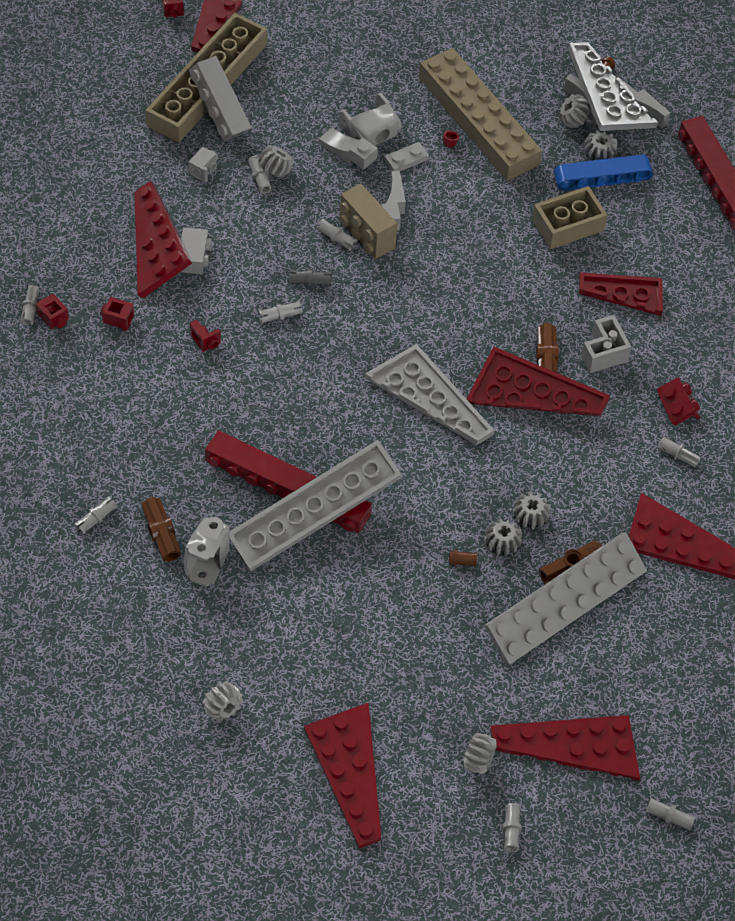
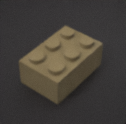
(569, 217)
(368, 221)

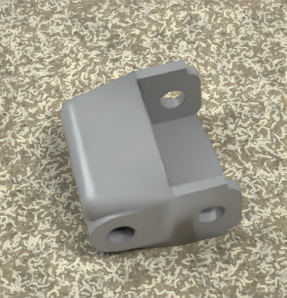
(372, 125)
(207, 551)

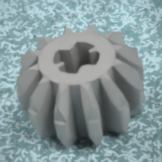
(574, 111)
(600, 146)
(276, 161)
(531, 510)
(495, 538)
(222, 701)
(480, 753)

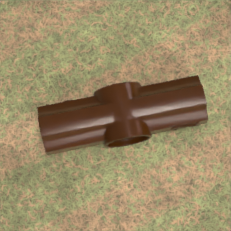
(547, 349)
(161, 528)
(560, 565)

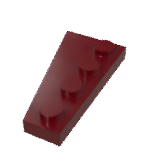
(211, 19)
(629, 291)

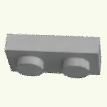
(406, 157)

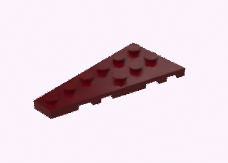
(158, 244)
(525, 385)
(673, 538)
(583, 743)
(347, 760)

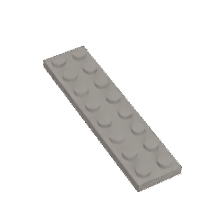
(314, 505)
(565, 598)

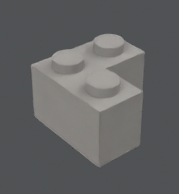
(608, 346)

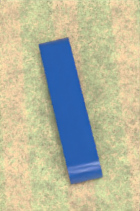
(602, 172)

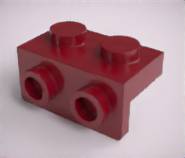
(678, 401)

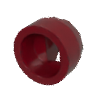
(450, 138)

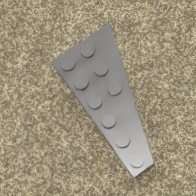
(608, 96)
(424, 387)

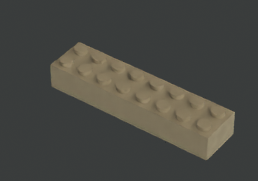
(180, 104)
(480, 114)

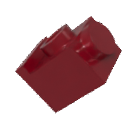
(52, 311)
(118, 313)

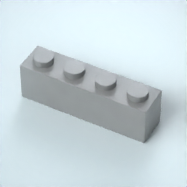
(219, 98)

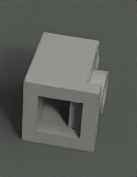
(202, 164)

